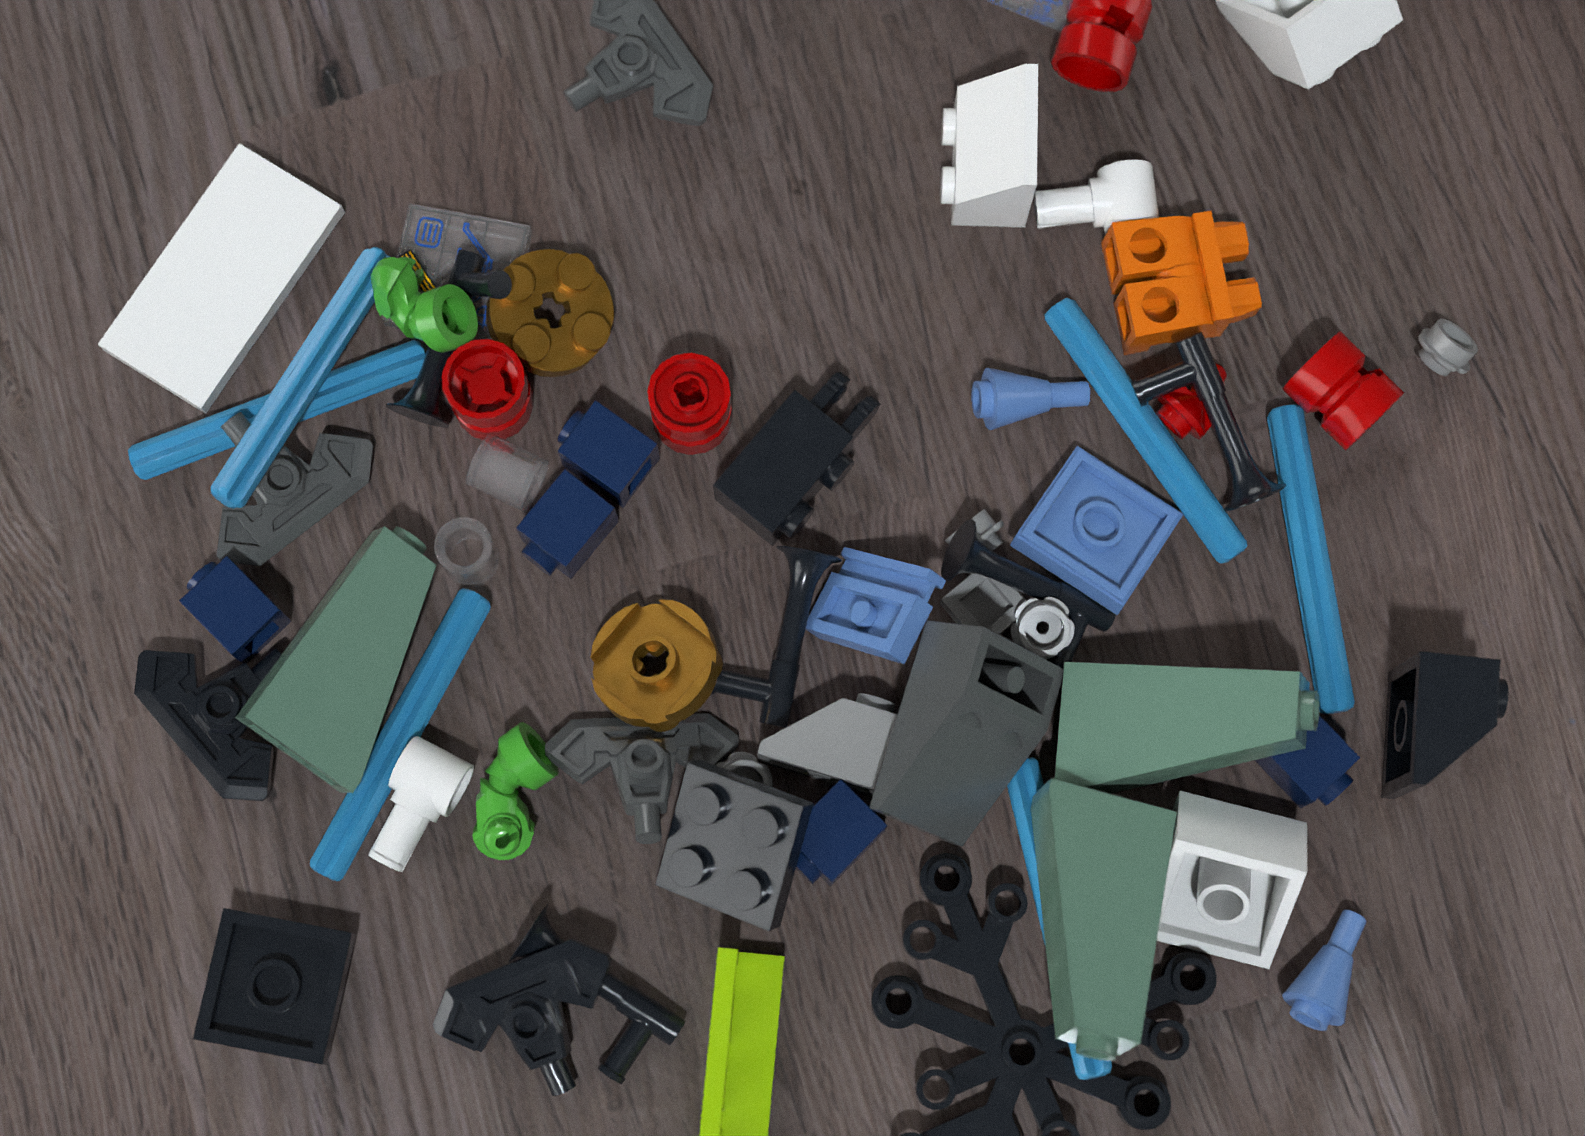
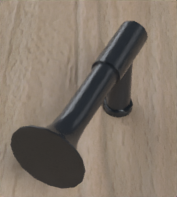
(1200, 370)
(423, 398)
(970, 555)
(779, 688)
(646, 1013)

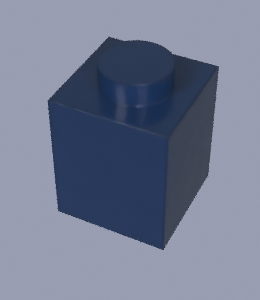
(607, 452)
(566, 526)
(233, 609)
(1313, 771)
(837, 835)

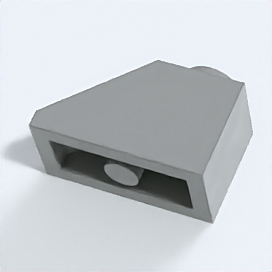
(836, 743)

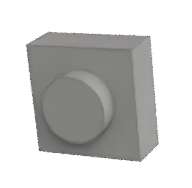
(983, 603)

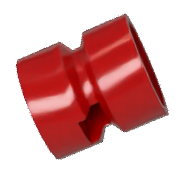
(1100, 41)
(487, 389)
(1343, 390)
(690, 403)

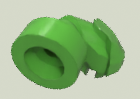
(437, 316)
(502, 817)

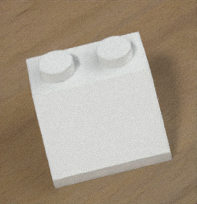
(1309, 37)
(993, 149)
(1231, 879)

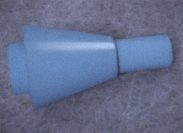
(1012, 397)
(1323, 986)

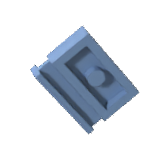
(874, 605)

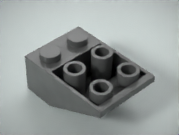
(963, 728)

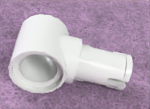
(1118, 194)
(425, 785)

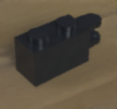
(792, 461)

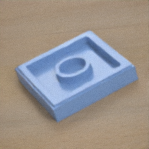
(1096, 530)

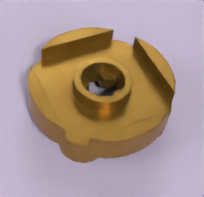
(570, 283)
(662, 698)

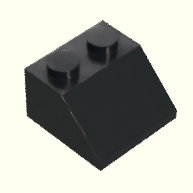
(1436, 714)

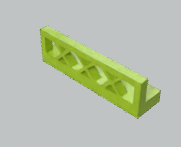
(742, 1044)

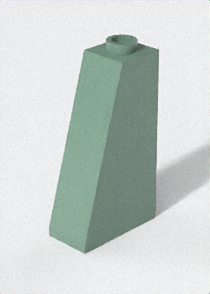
(342, 665)
(1169, 722)
(1101, 910)

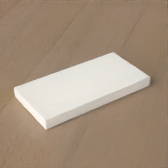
(222, 278)

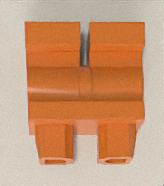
(1175, 278)

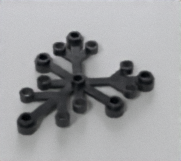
(978, 954)

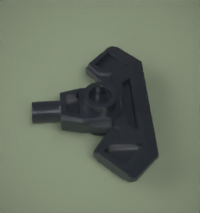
(204, 719)
(527, 1005)

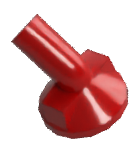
(1184, 412)

